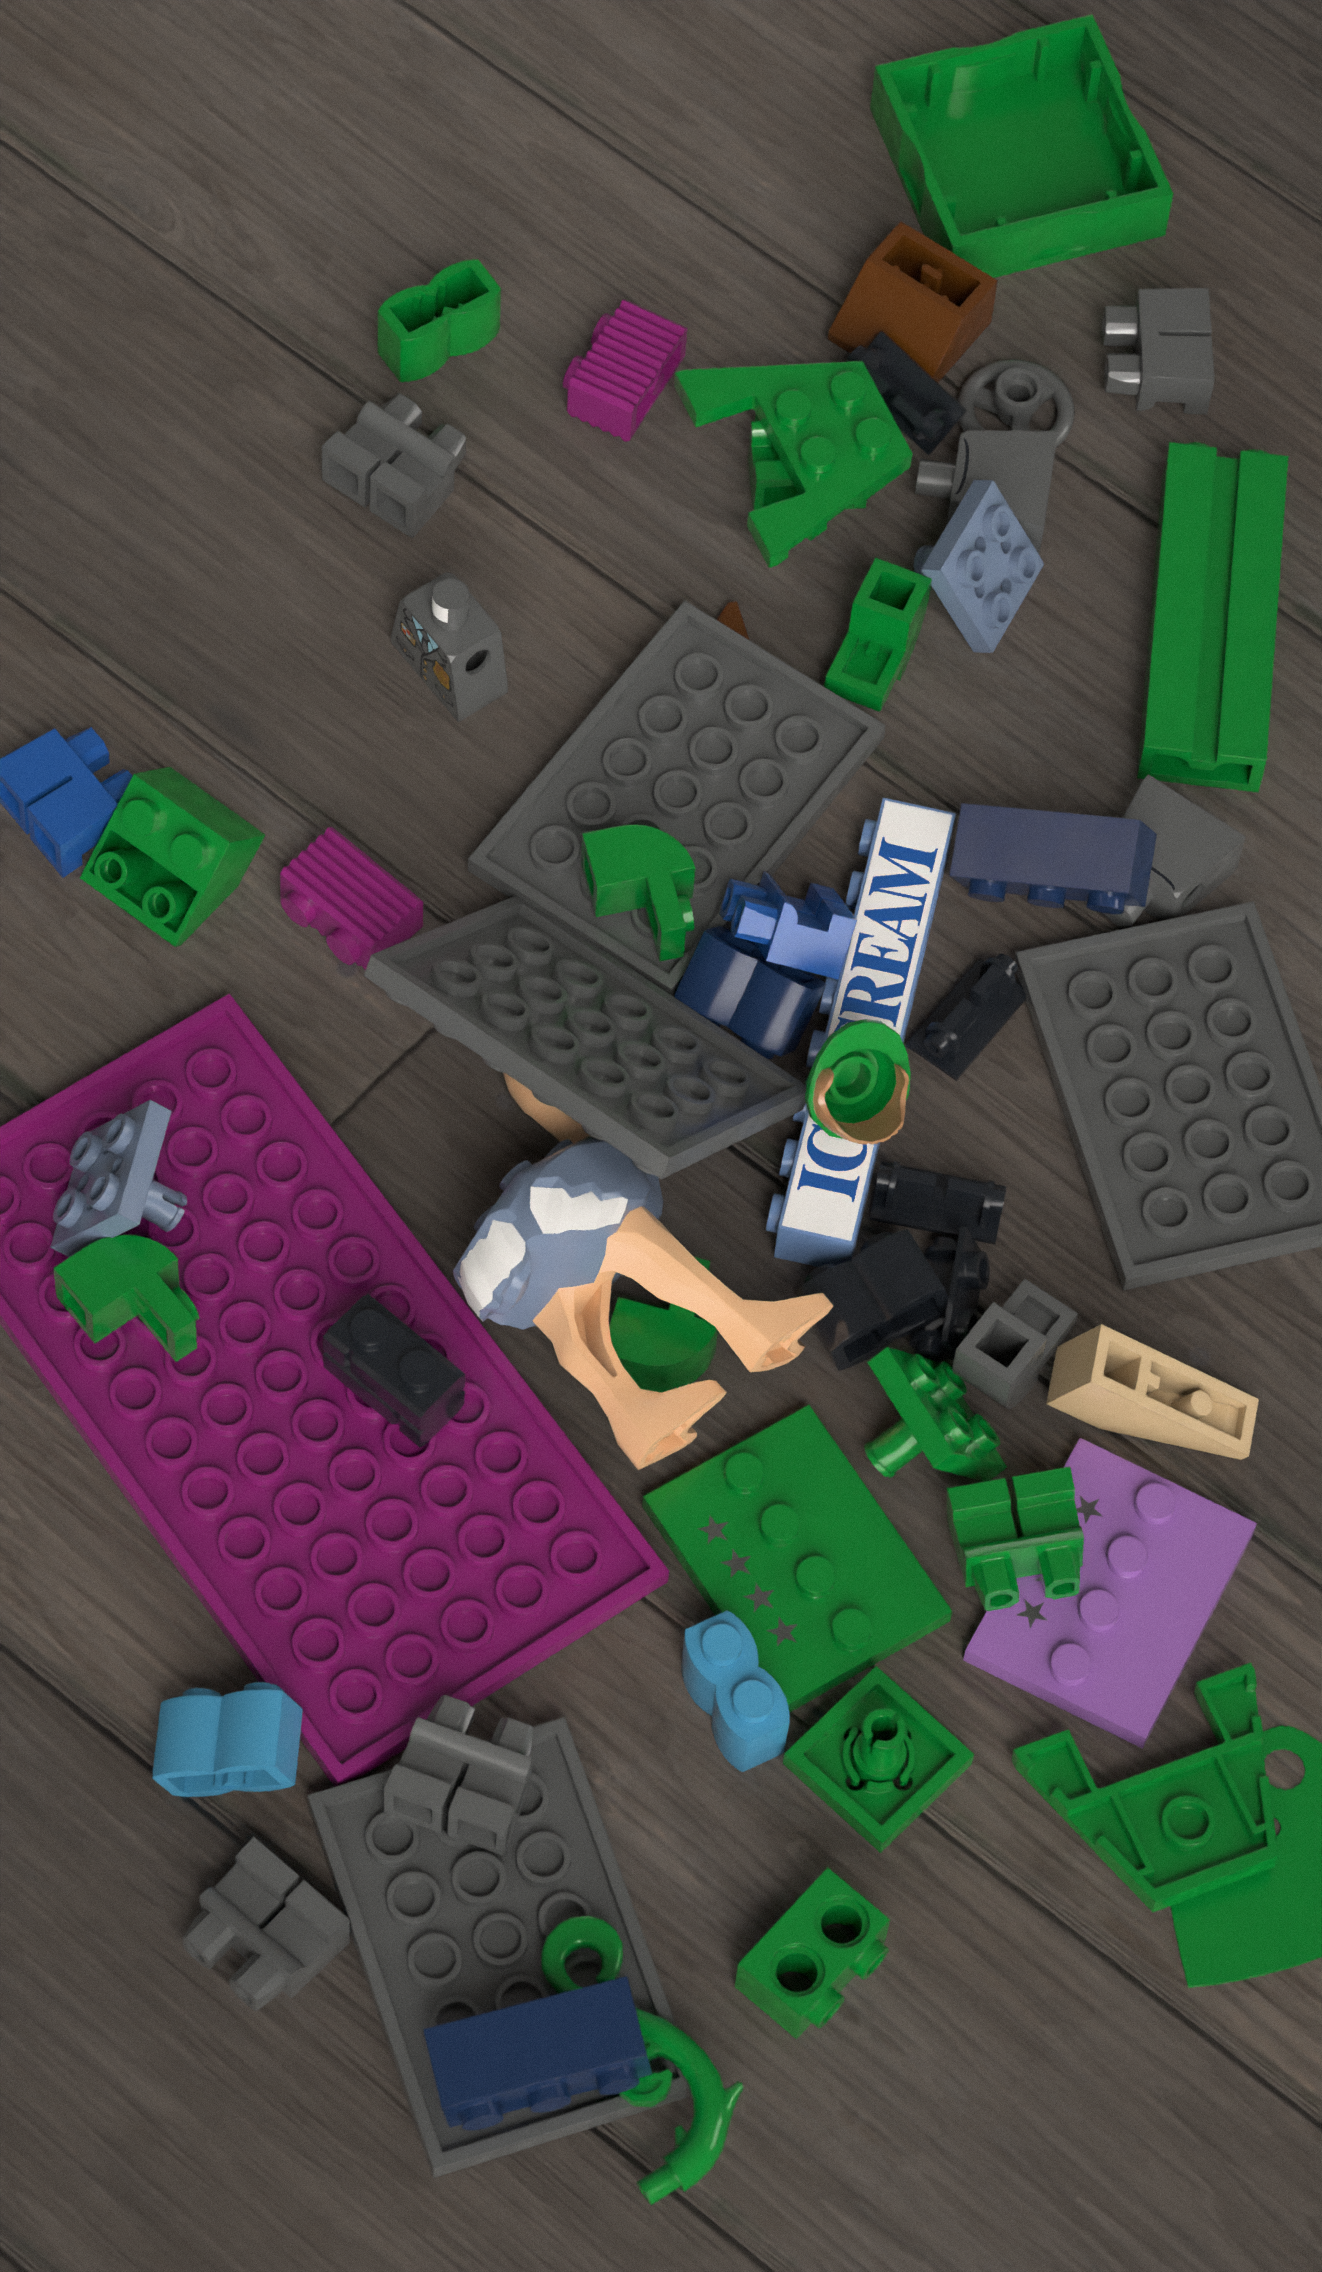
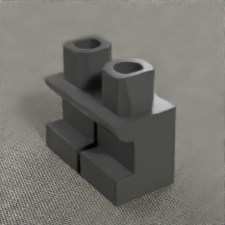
(1169, 349)
(393, 464)
(442, 1756)
(272, 1922)

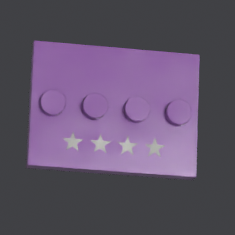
(1143, 1600)

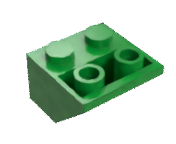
(171, 854)

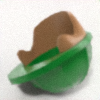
(860, 1083)

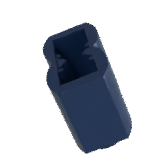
(752, 997)

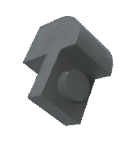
(1013, 1344)

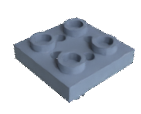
(972, 566)
(115, 1181)

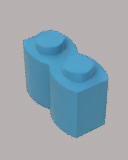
(741, 1697)
(227, 1741)

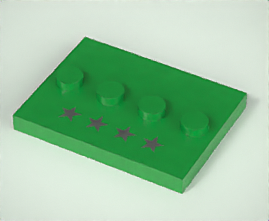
(798, 1556)

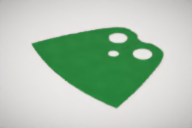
(1272, 1916)

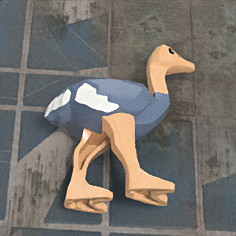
(562, 1243)

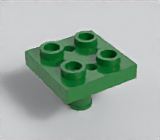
(932, 1420)
(892, 1742)

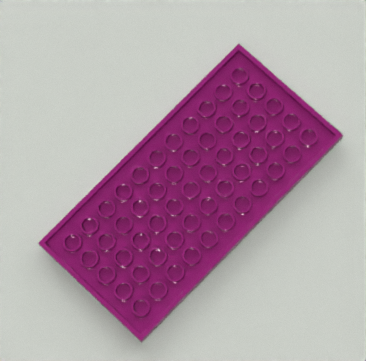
(280, 1496)

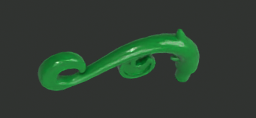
(712, 2103)

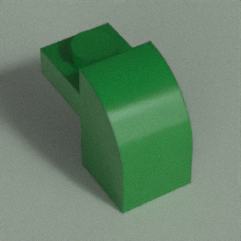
(880, 634)
(642, 869)
(128, 1279)
(662, 1345)

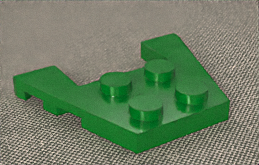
(825, 429)
(1179, 1823)

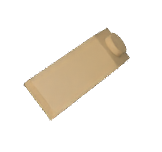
(1149, 1395)

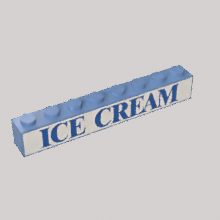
(877, 982)

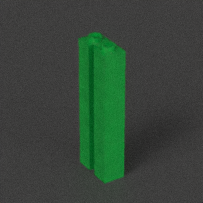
(1213, 618)

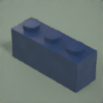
(1053, 857)
(538, 2054)

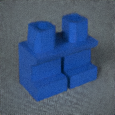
(58, 798)
(790, 930)

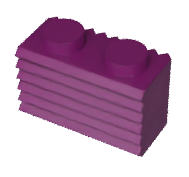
(624, 369)
(348, 899)

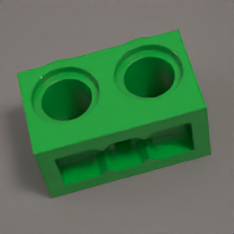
(800, 1946)

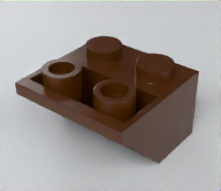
(919, 298)

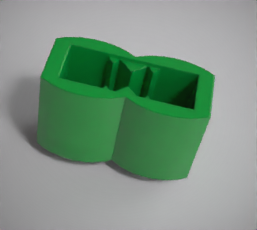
(439, 320)

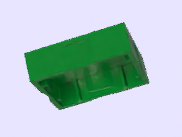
(1022, 149)

